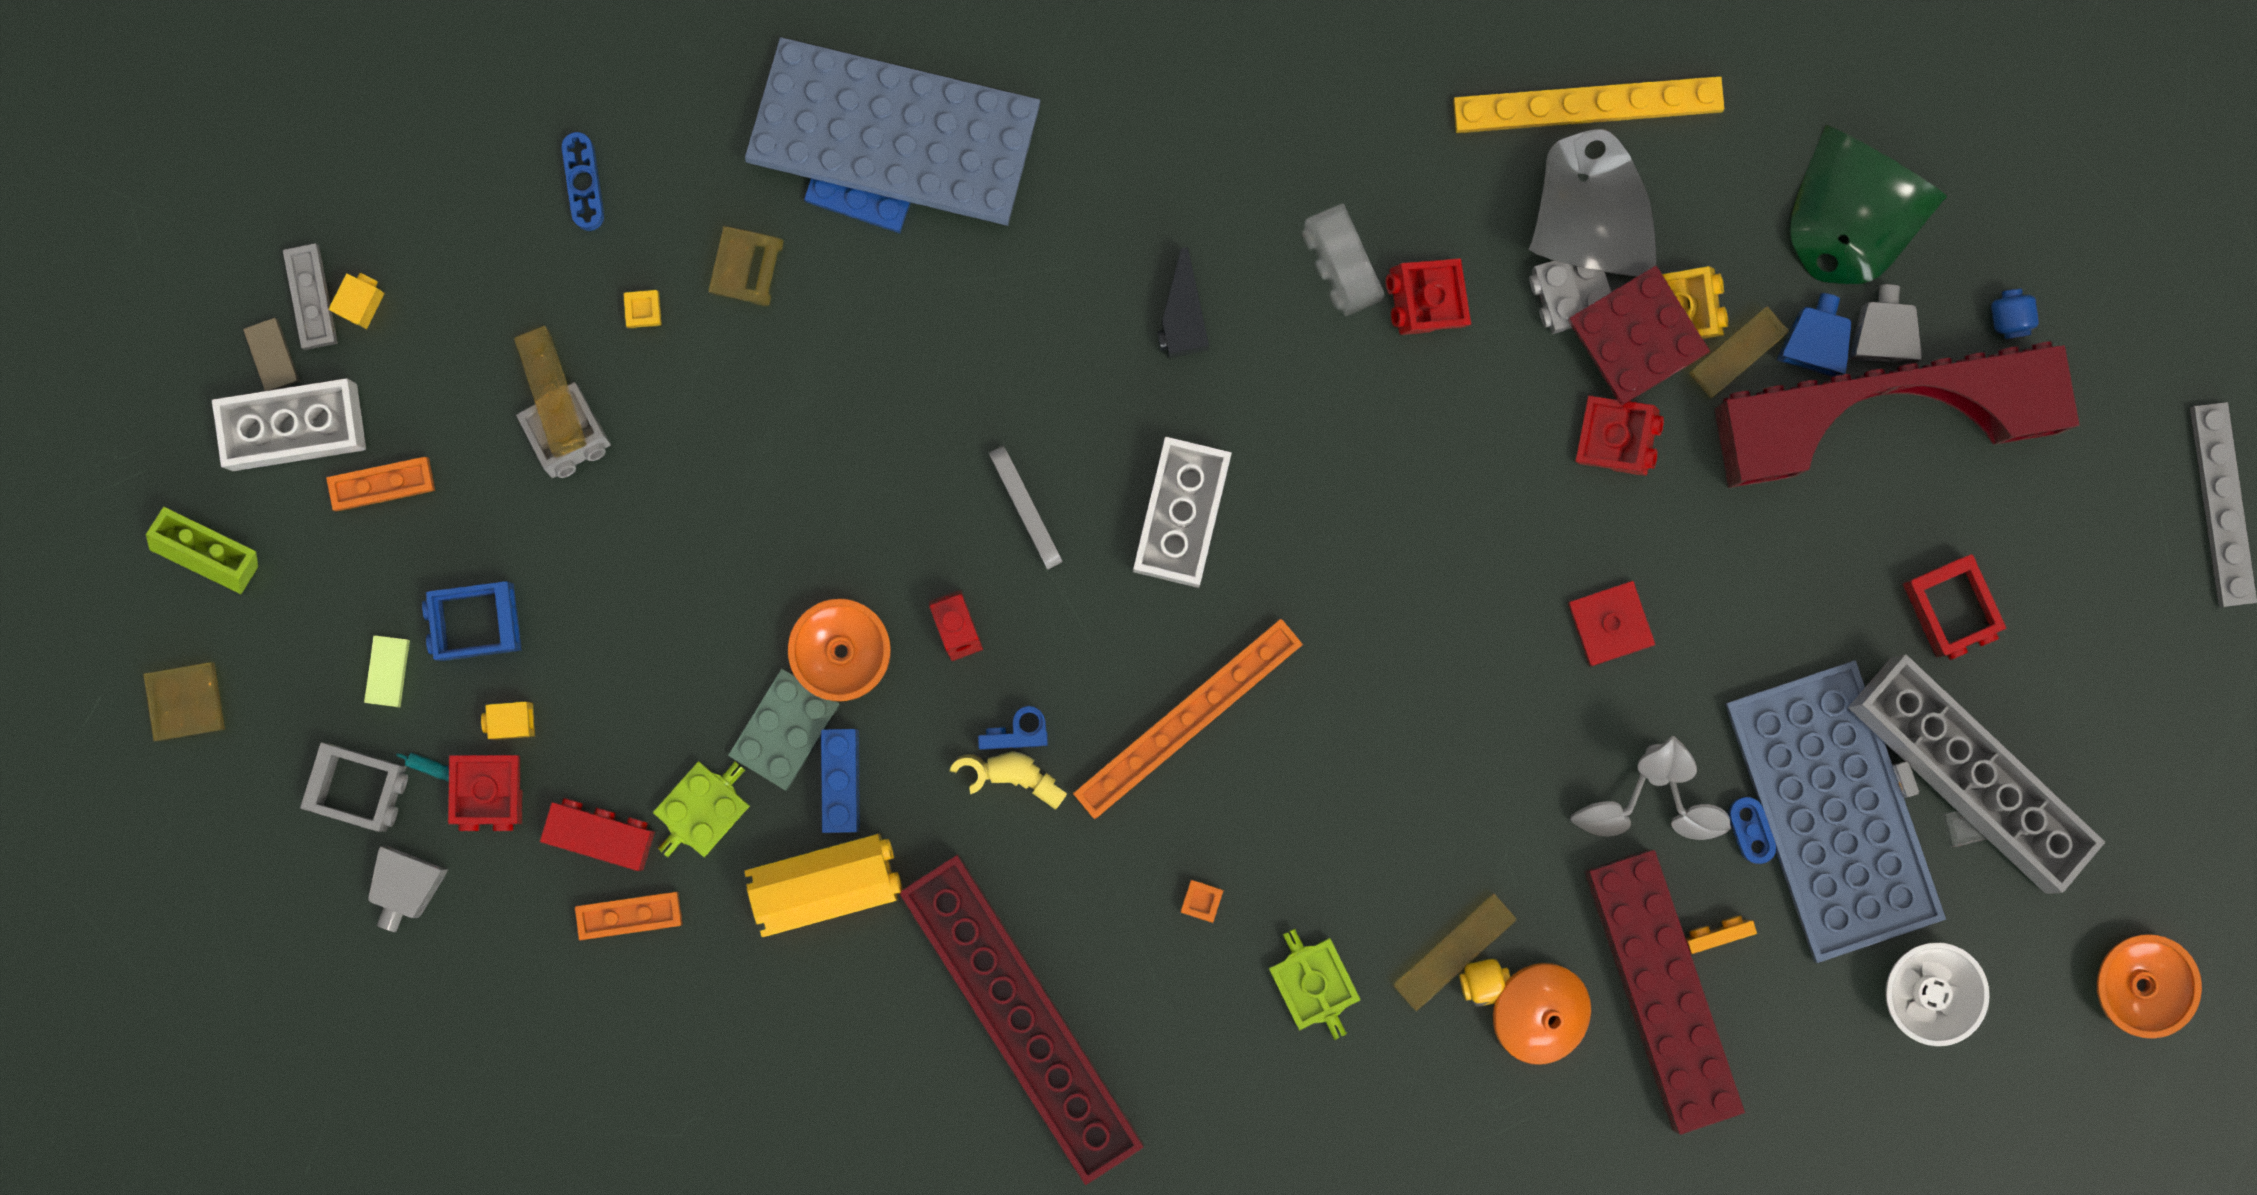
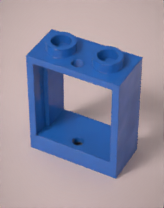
(506, 613)

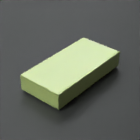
(387, 671)

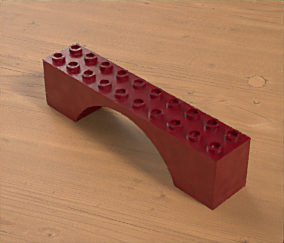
(2006, 395)

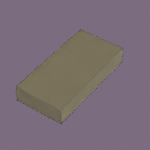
(271, 355)

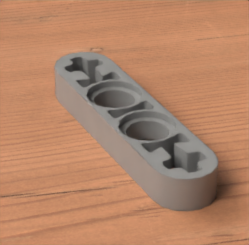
(1025, 507)

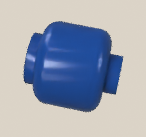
(2015, 314)

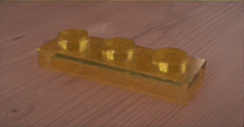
(1739, 352)

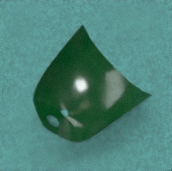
(1861, 196)

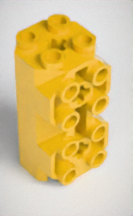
(823, 884)

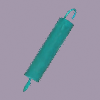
(426, 766)

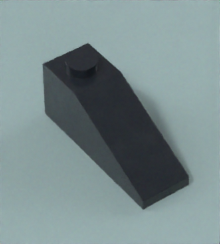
(1183, 318)

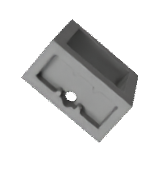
(321, 780)

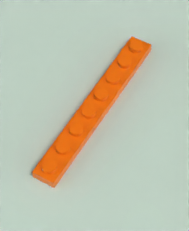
(1187, 719)

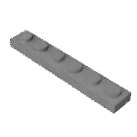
(2223, 505)

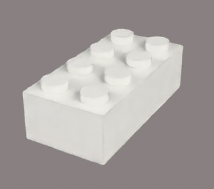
(289, 425)
(1182, 512)

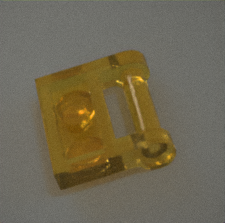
(735, 261)

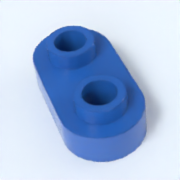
(1753, 829)

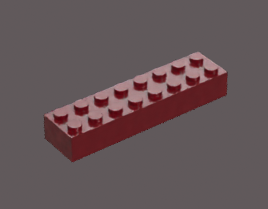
(1664, 992)

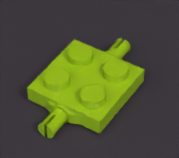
(701, 809)
(1314, 984)

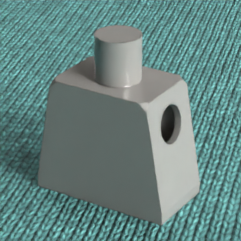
(1887, 330)
(402, 886)

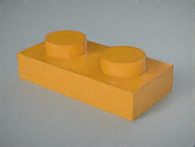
(1732, 930)

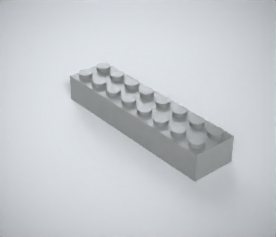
(1976, 774)

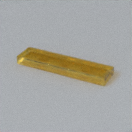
(1454, 952)

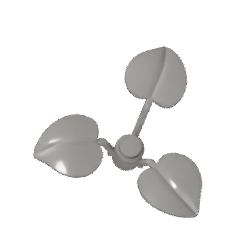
(1661, 765)

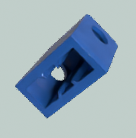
(1818, 339)

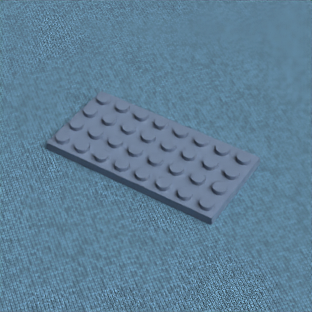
(893, 131)
(1834, 813)

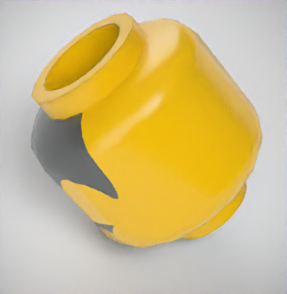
(1483, 982)

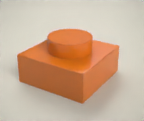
(1201, 901)

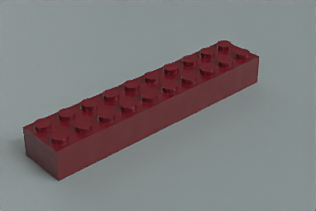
(1022, 1019)

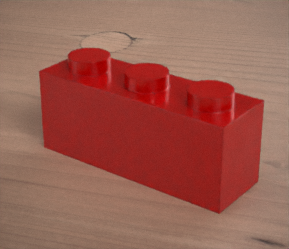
(598, 834)

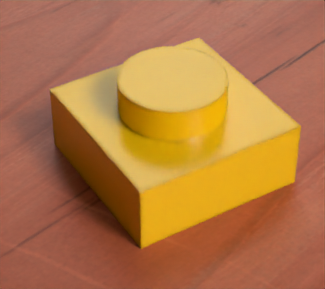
(642, 309)

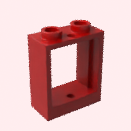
(1928, 619)

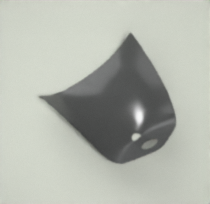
(1599, 221)

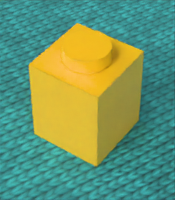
(357, 299)
(508, 720)

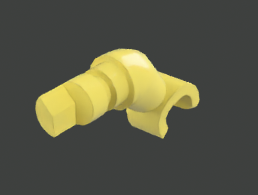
(1015, 769)

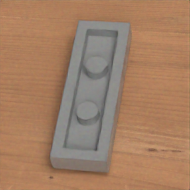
(310, 296)

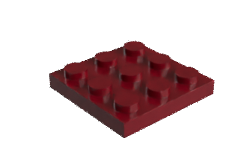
(1639, 335)

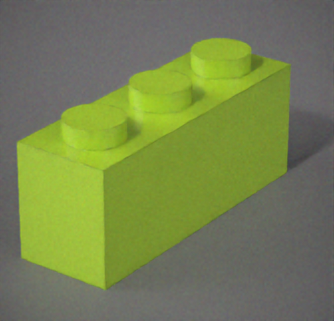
(202, 550)

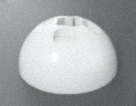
(1954, 988)

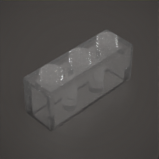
(1343, 260)

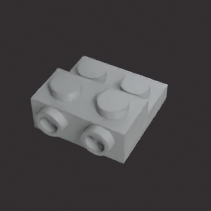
(1566, 291)
(565, 464)

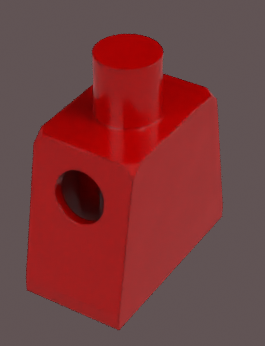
(955, 625)

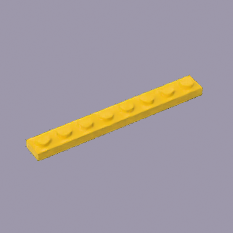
(1588, 104)

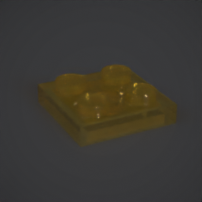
(184, 701)

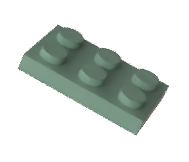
(783, 731)

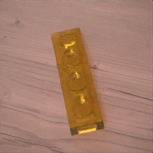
(550, 391)

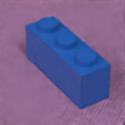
(840, 780)

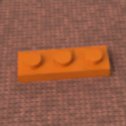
(380, 484)
(628, 915)

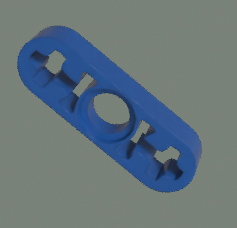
(588, 155)

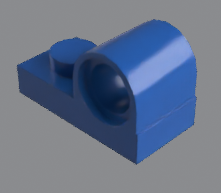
(998, 739)

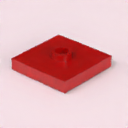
(1611, 623)

